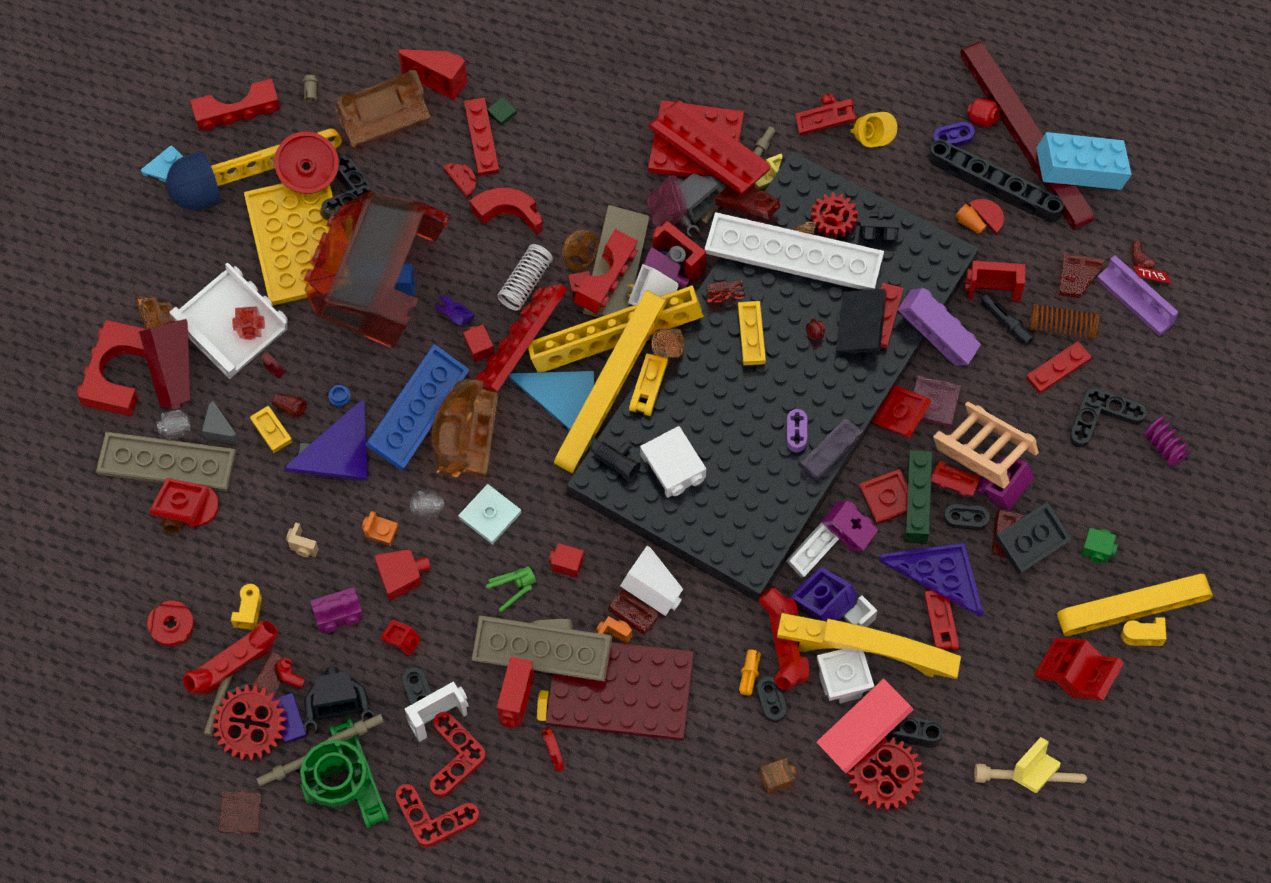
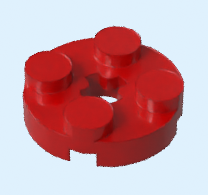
(170, 636)

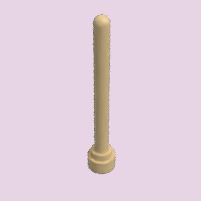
(984, 773)

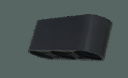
(919, 737)

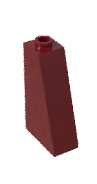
(168, 362)

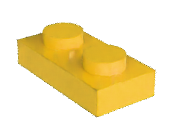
(271, 429)

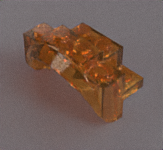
(463, 438)

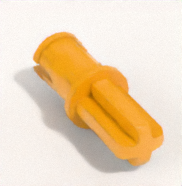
(749, 672)

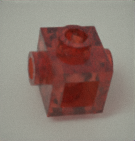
(248, 322)

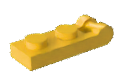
(648, 384)

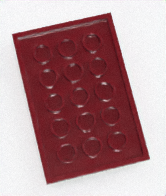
(640, 696)

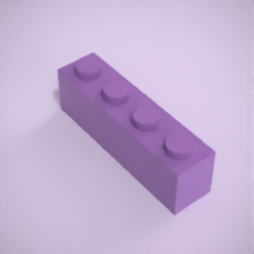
(939, 326)

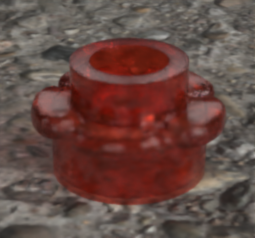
(815, 329)

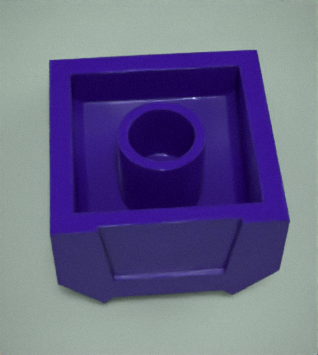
(825, 596)

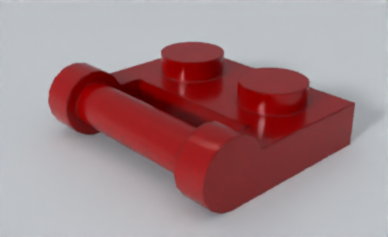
(959, 480)

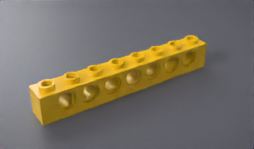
(605, 331)

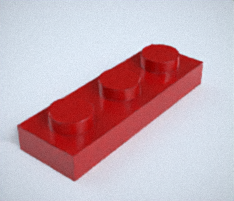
(893, 300)
(1058, 367)

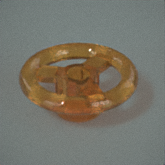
(579, 249)

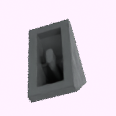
(217, 428)

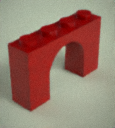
(95, 391)

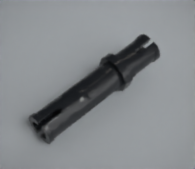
(1013, 325)

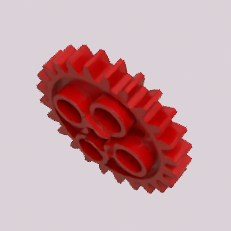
(245, 742)
(870, 787)

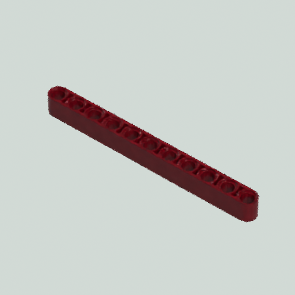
(1022, 128)

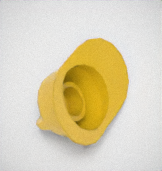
(875, 129)

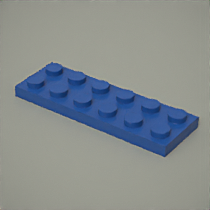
(416, 407)

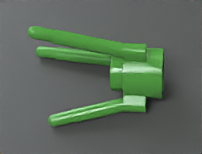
(521, 577)

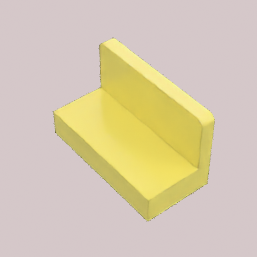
(1035, 767)

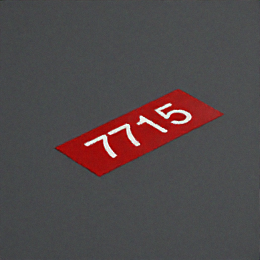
(1152, 274)

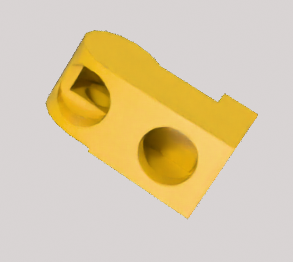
(249, 608)
(1144, 633)

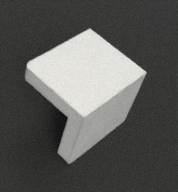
(862, 613)

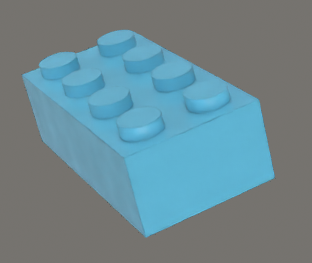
(1083, 161)

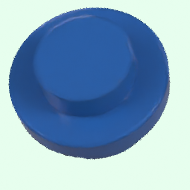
(339, 395)

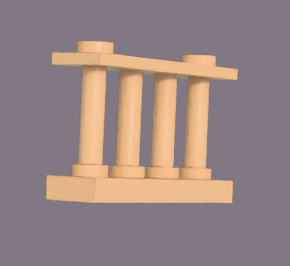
(982, 462)

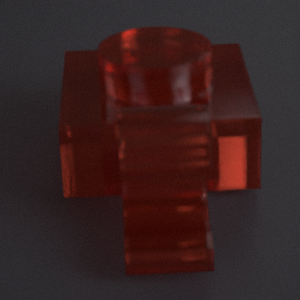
(720, 291)

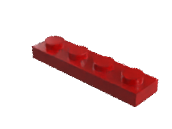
(481, 136)

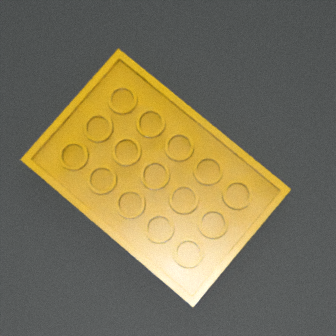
(286, 237)

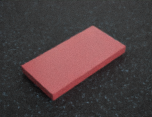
(865, 725)

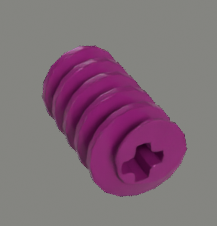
(1166, 442)

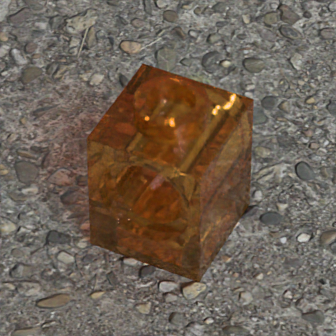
(778, 775)

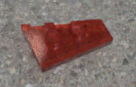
(750, 202)

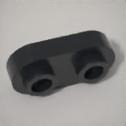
(966, 516)
(418, 690)
(771, 700)

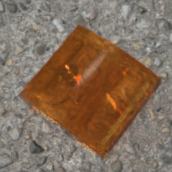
(153, 312)

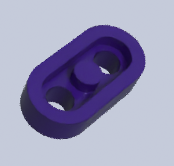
(953, 131)

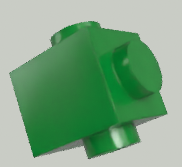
(1099, 545)

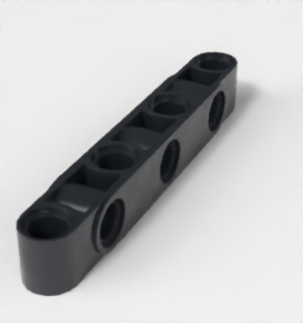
(996, 181)

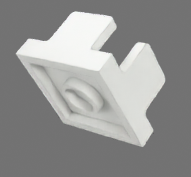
(844, 674)

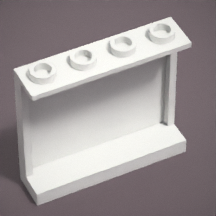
(211, 317)

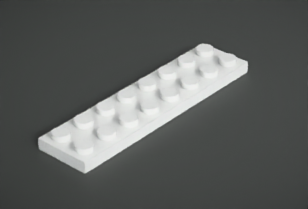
(794, 252)

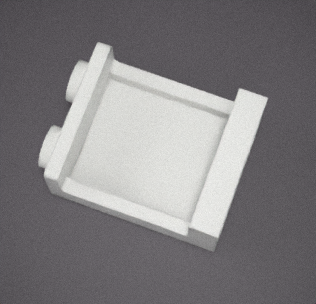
(674, 461)
(431, 705)

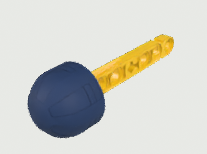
(195, 183)

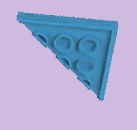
(558, 392)

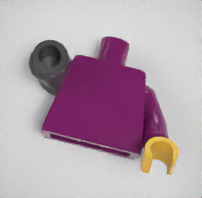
(667, 264)

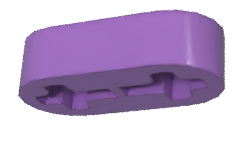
(792, 430)

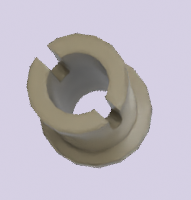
(310, 88)

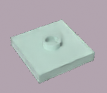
(490, 514)

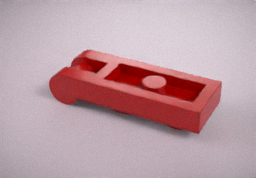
(825, 117)
(941, 621)

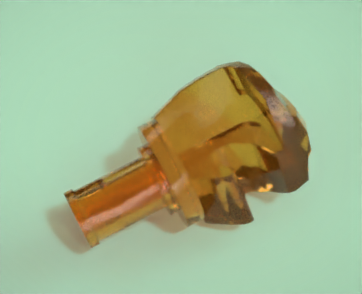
(667, 343)

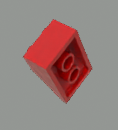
(436, 70)

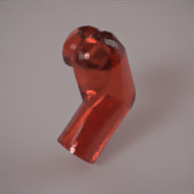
(1139, 258)

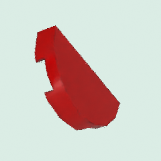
(462, 177)
(989, 213)
(207, 512)
(553, 749)

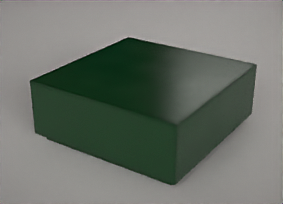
(502, 111)

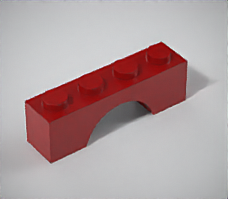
(259, 101)
(595, 289)

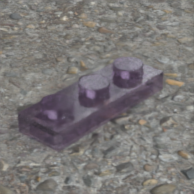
(831, 448)

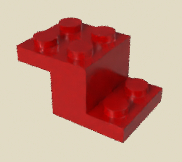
(1079, 669)

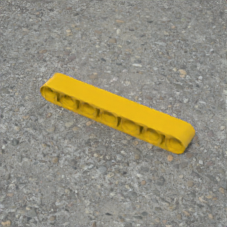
(1134, 604)

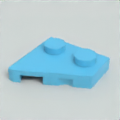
(161, 164)

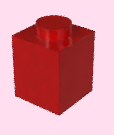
(478, 343)
(566, 560)

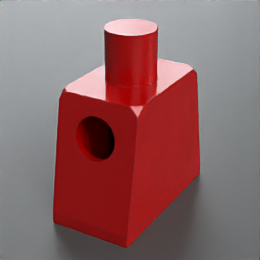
(400, 572)

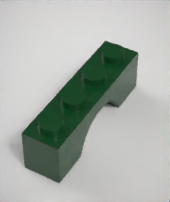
(918, 497)

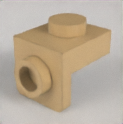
(302, 546)

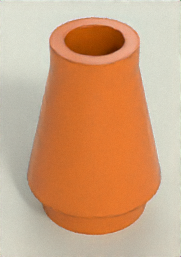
(969, 218)

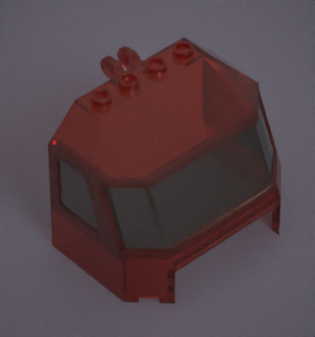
(363, 260)

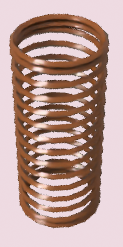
(1094, 319)

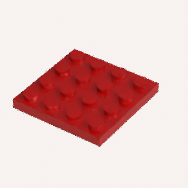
(669, 160)

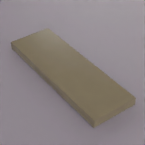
(635, 226)
(161, 459)
(549, 647)

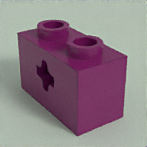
(850, 525)

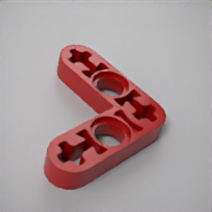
(462, 759)
(427, 824)

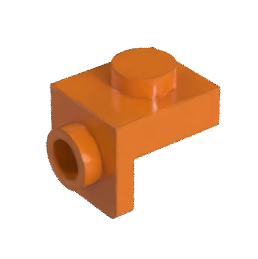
(618, 629)

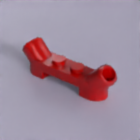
(792, 666)
(212, 673)

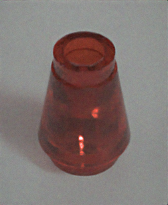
(292, 405)

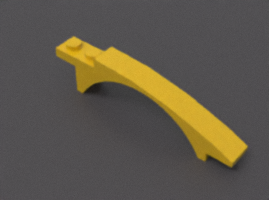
(840, 635)

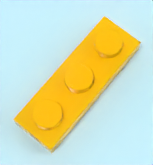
(751, 333)

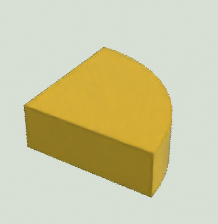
(542, 705)

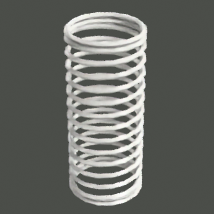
(507, 293)

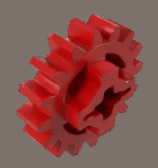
(835, 212)

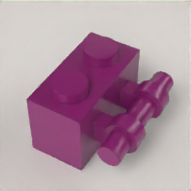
(1019, 478)
(337, 610)

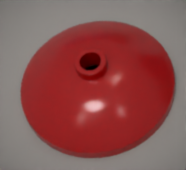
(311, 150)

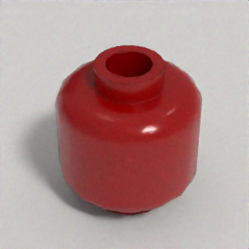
(983, 112)

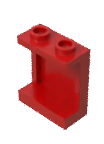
(695, 260)
(996, 277)

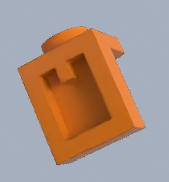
(379, 528)

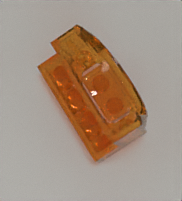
(381, 109)

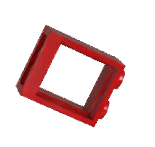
(515, 692)

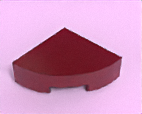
(272, 365)

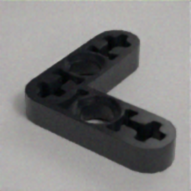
(354, 190)
(1096, 408)

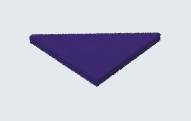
(338, 451)
(941, 570)

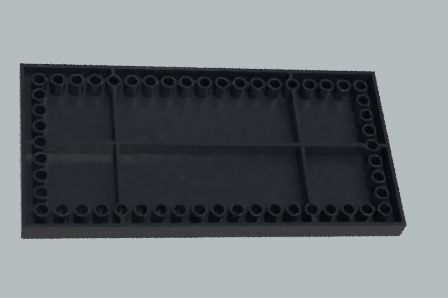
(735, 414)

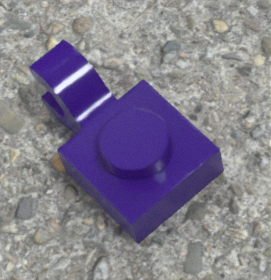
(457, 312)

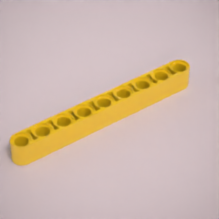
(610, 381)

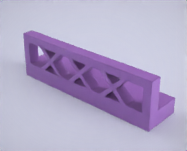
(1153, 312)

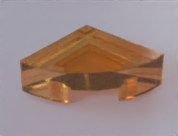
(808, 227)

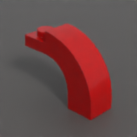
(506, 201)

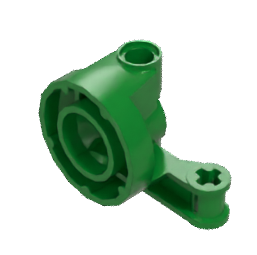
(336, 757)

